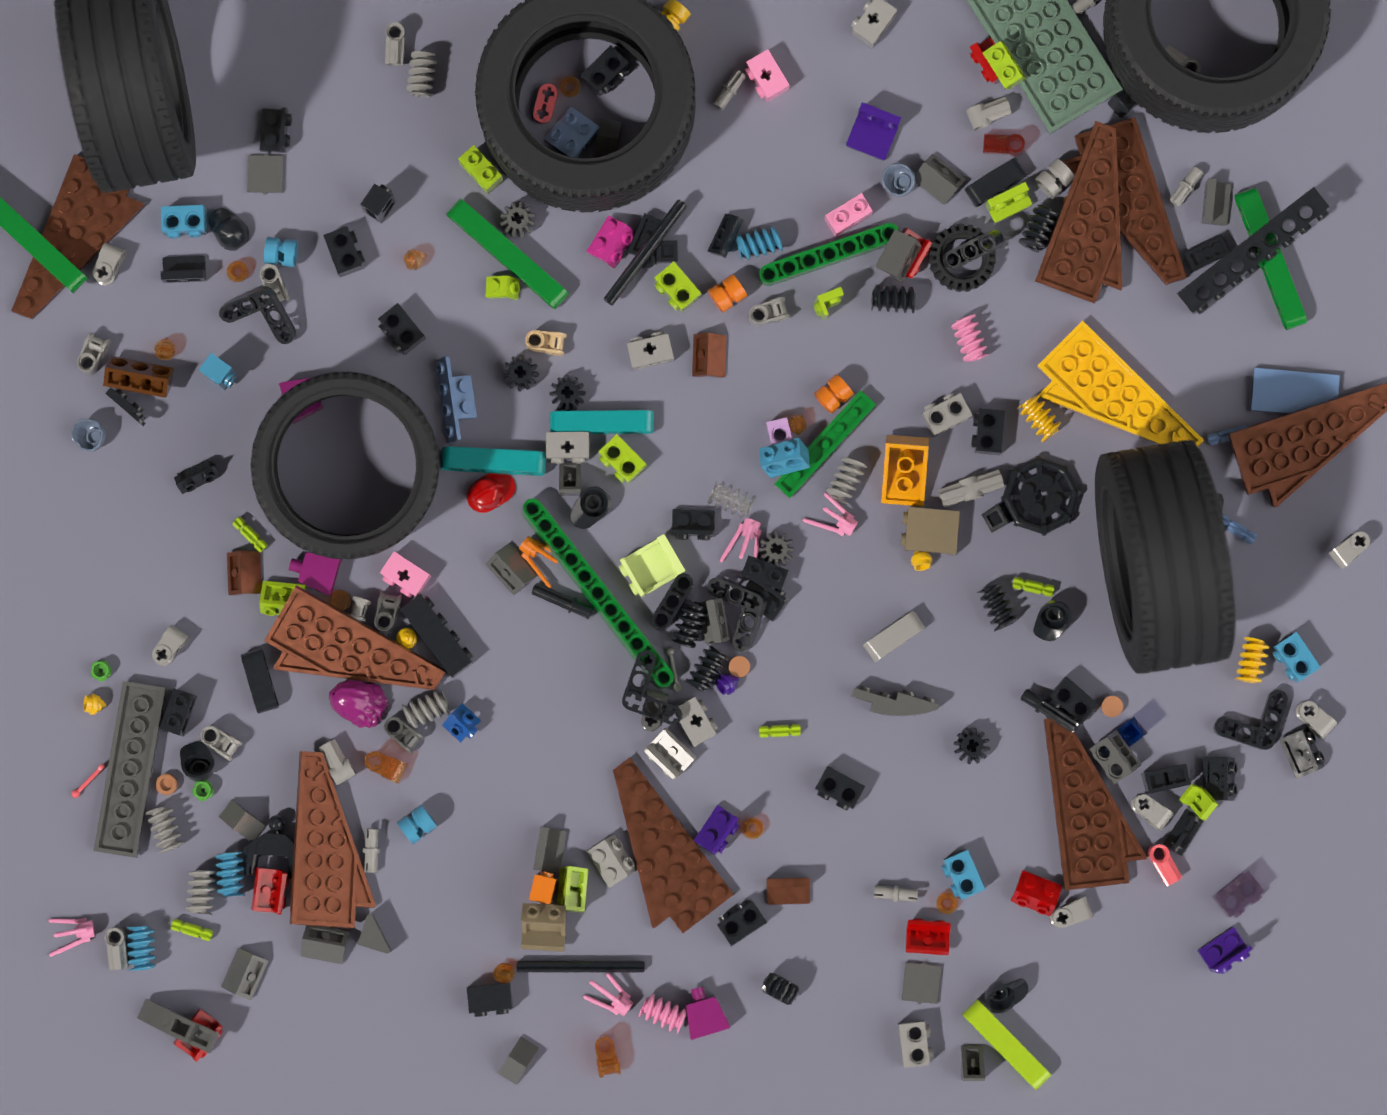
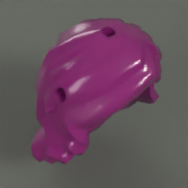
(359, 702)

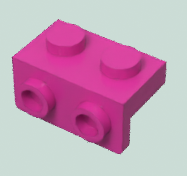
(611, 241)

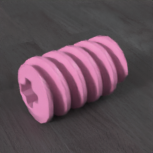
(969, 339)
(663, 1012)

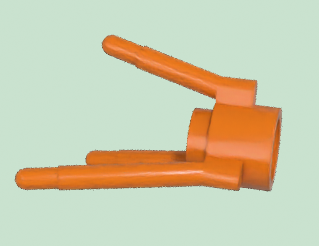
(532, 548)

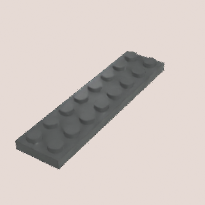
(130, 769)

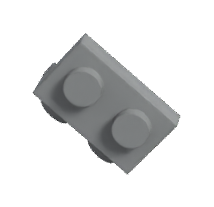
(669, 754)
(611, 860)

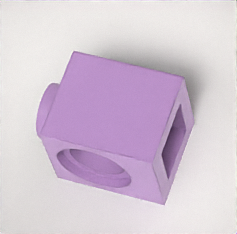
(775, 425)

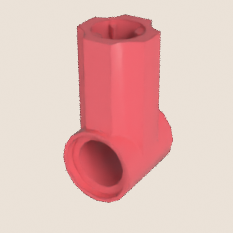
(1165, 866)

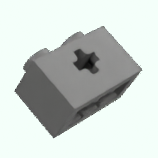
(870, 33)
(641, 359)
(557, 440)
(696, 734)

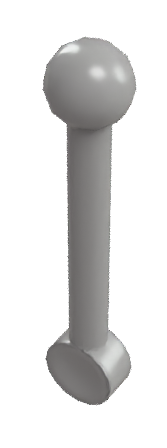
(677, 687)

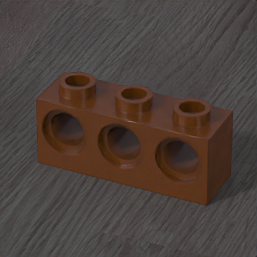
(138, 376)

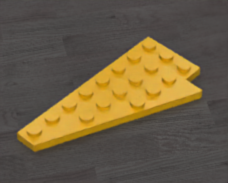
(1102, 386)

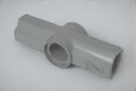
(971, 488)

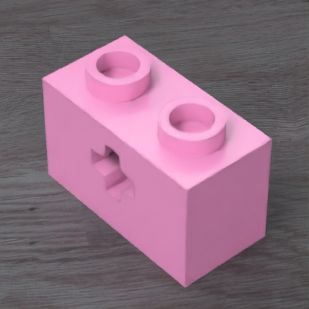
(766, 64)
(848, 215)
(398, 564)

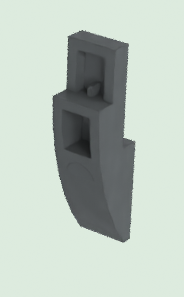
(904, 705)
(178, 1026)

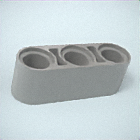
(894, 636)

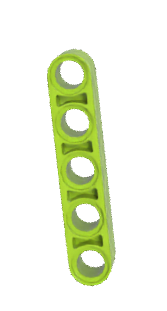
(1006, 1044)

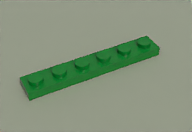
(827, 442)

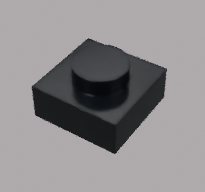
(667, 252)

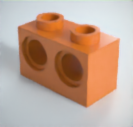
(543, 888)

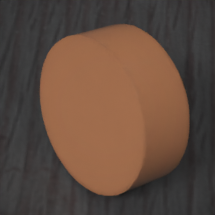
(739, 666)
(1112, 706)
(166, 784)

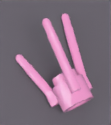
(845, 523)
(749, 530)
(84, 930)
(620, 1003)

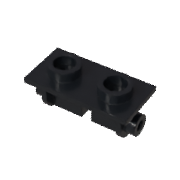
(189, 481)
(764, 572)
(1183, 832)

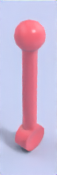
(76, 793)

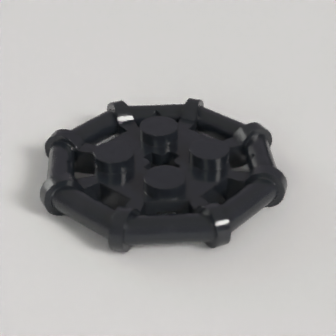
(1036, 507)

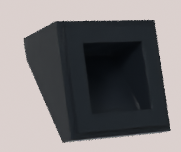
(1122, 103)
(997, 517)

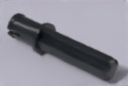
(562, 600)
(1052, 712)

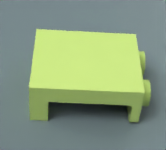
(651, 566)

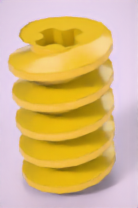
(1040, 418)
(1252, 660)

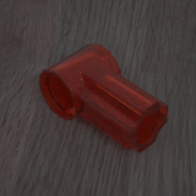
(1000, 144)

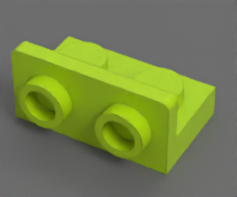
(1009, 202)
(830, 299)
(274, 596)

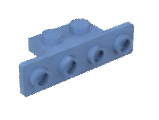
(456, 398)

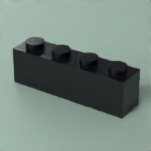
(437, 636)

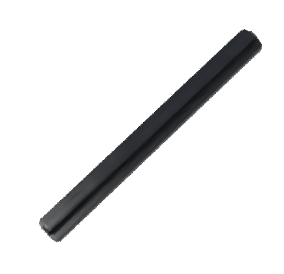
(645, 252)
(580, 966)

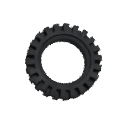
(943, 275)

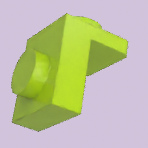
(502, 287)
(1199, 800)

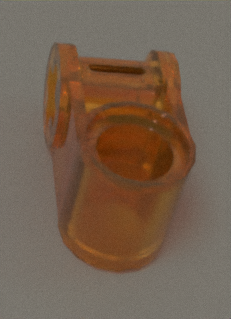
(389, 767)
(607, 1058)

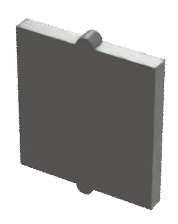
(265, 174)
(921, 983)

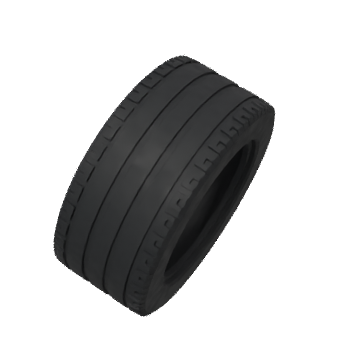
(126, 91)
(1203, 101)
(591, 182)
(1165, 556)

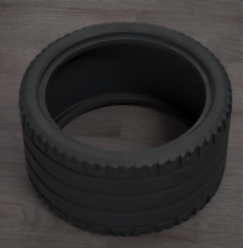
(265, 465)

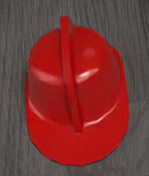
(490, 492)

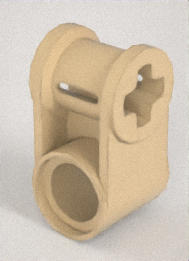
(547, 342)

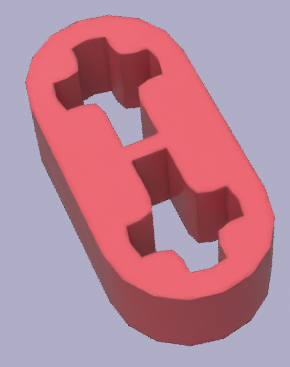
(540, 102)

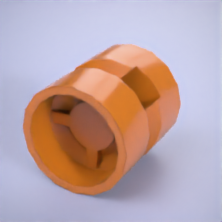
(727, 293)
(833, 394)

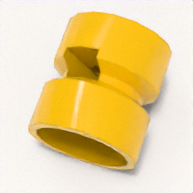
(675, 13)

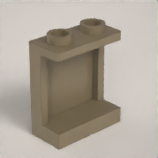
(930, 530)
(543, 927)

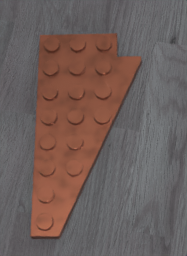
(1140, 203)
(77, 228)
(1087, 233)
(1296, 446)
(334, 644)
(1090, 826)
(326, 865)
(670, 865)

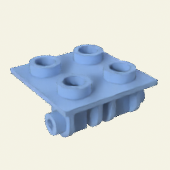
(572, 133)

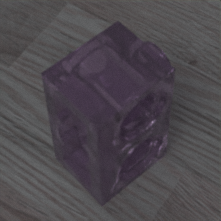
(1235, 889)

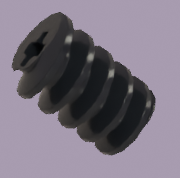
(1038, 227)
(893, 298)
(997, 606)
(690, 624)
(707, 669)

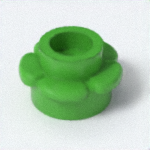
(96, 666)
(202, 796)

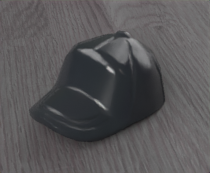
(228, 229)
(590, 507)
(1052, 620)
(196, 761)
(1003, 995)

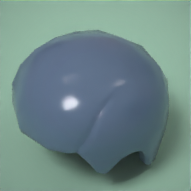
(898, 179)
(88, 434)

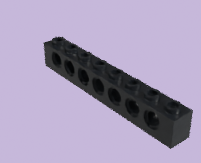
(1275, 226)

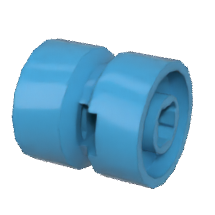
(280, 251)
(417, 824)

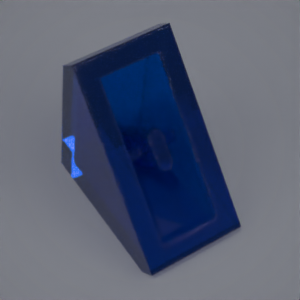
(1131, 731)

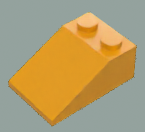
(905, 470)

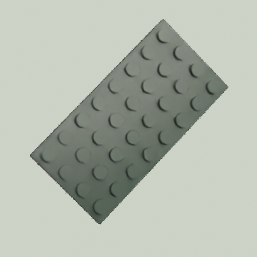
(1054, 53)

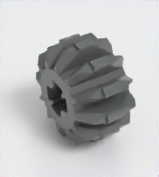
(522, 213)
(778, 542)

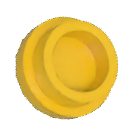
(921, 560)
(407, 637)
(93, 704)

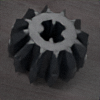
(514, 377)
(573, 389)
(978, 750)
(780, 988)

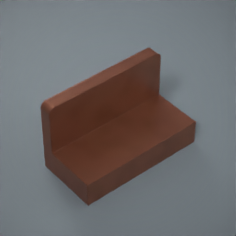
(709, 355)
(244, 572)
(788, 891)

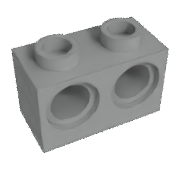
(949, 419)
(908, 1045)

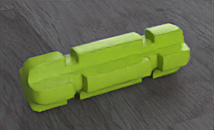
(240, 524)
(1033, 586)
(780, 730)
(191, 930)

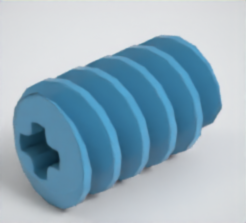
(759, 243)
(230, 874)
(141, 948)

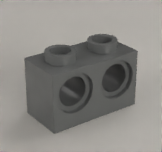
(1119, 754)

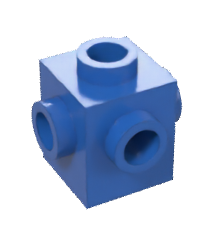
(462, 723)

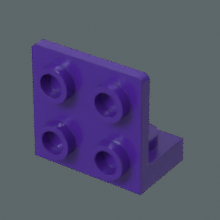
(873, 131)
(716, 830)
(1224, 951)

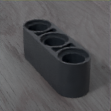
(995, 182)
(981, 245)
(664, 609)
(259, 681)

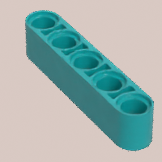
(603, 421)
(493, 461)

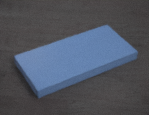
(1291, 390)

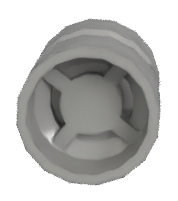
(1056, 177)

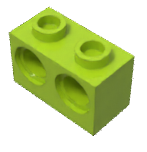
(1004, 65)
(480, 169)
(681, 284)
(626, 455)
(572, 888)

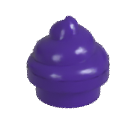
(726, 684)

